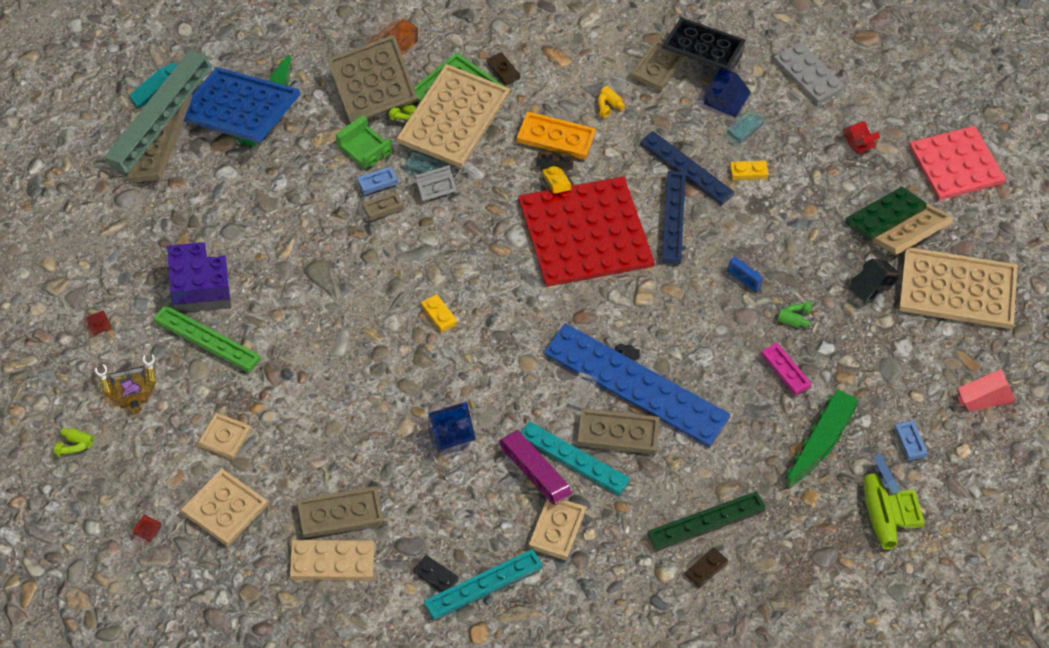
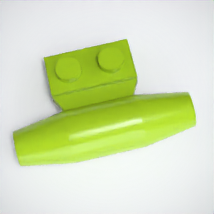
(890, 510)

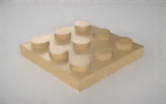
(224, 507)

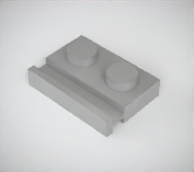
(435, 183)

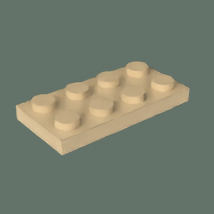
(913, 230)
(332, 560)

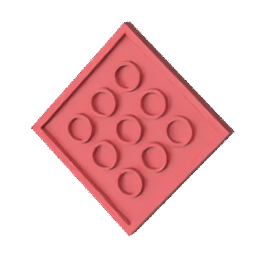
(957, 163)

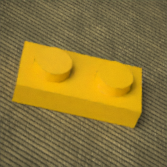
(749, 170)
(556, 179)
(439, 313)

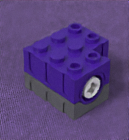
(197, 280)

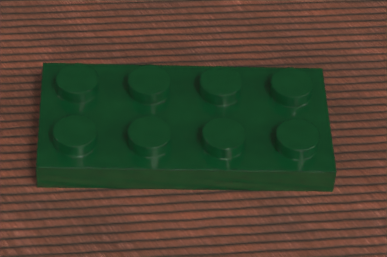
(886, 213)

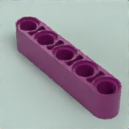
(535, 467)

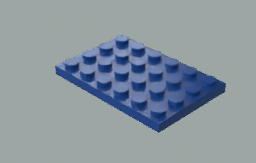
(239, 104)

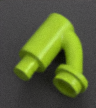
(407, 111)
(75, 436)

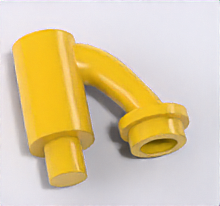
(612, 98)

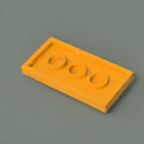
(556, 135)

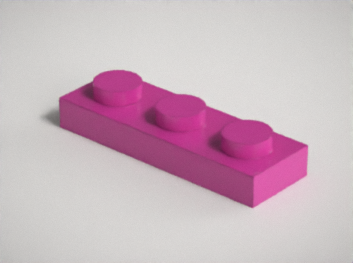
(786, 369)

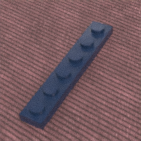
(681, 163)
(674, 217)

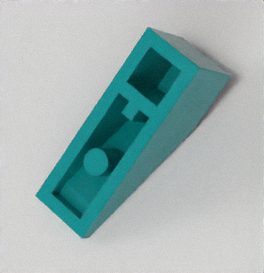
(147, 89)

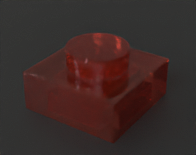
(98, 322)
(147, 528)

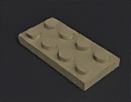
(618, 431)
(340, 512)

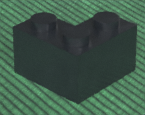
(873, 278)

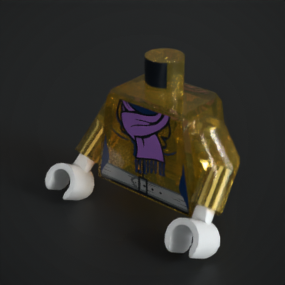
(129, 386)

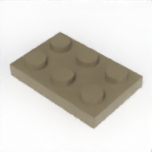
(657, 66)

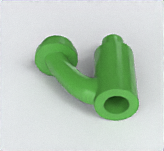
(789, 317)

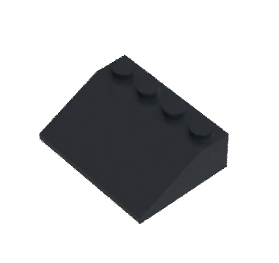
(705, 44)

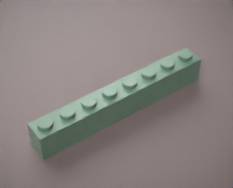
(158, 111)

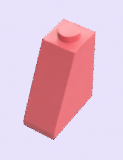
(986, 392)

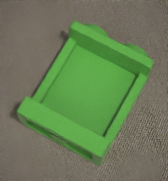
(363, 143)

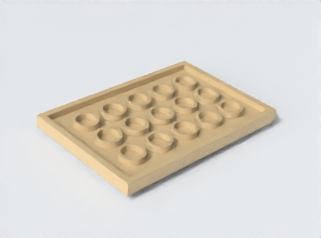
(453, 116)
(958, 288)

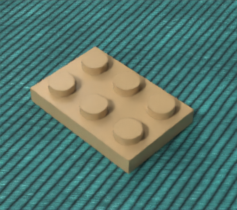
(557, 528)

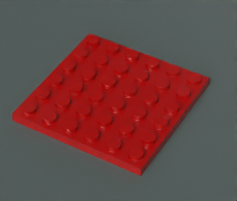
(585, 231)

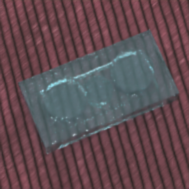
(745, 126)
(420, 164)

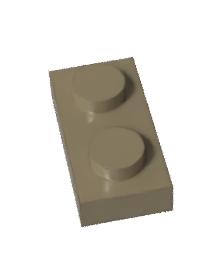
(382, 206)

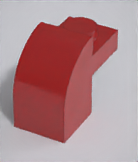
(860, 137)

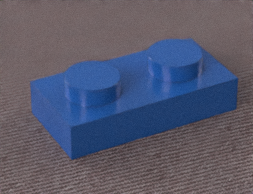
(745, 274)

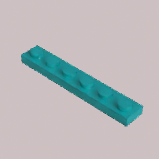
(575, 459)
(483, 584)

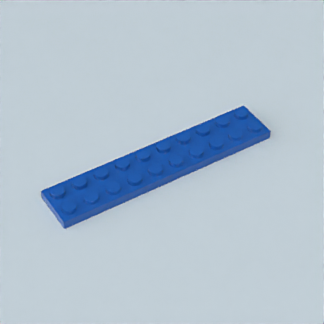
(638, 385)

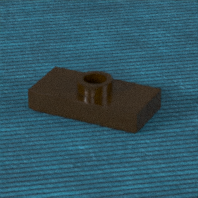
(503, 68)

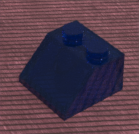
(727, 93)
(450, 426)

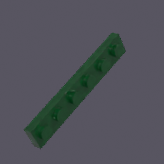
(706, 521)

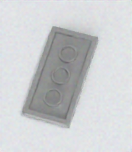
(809, 73)

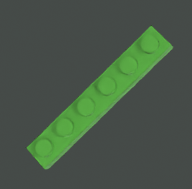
(207, 339)

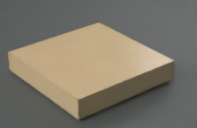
(224, 436)

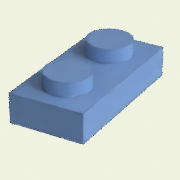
(377, 180)
(910, 440)
(887, 479)

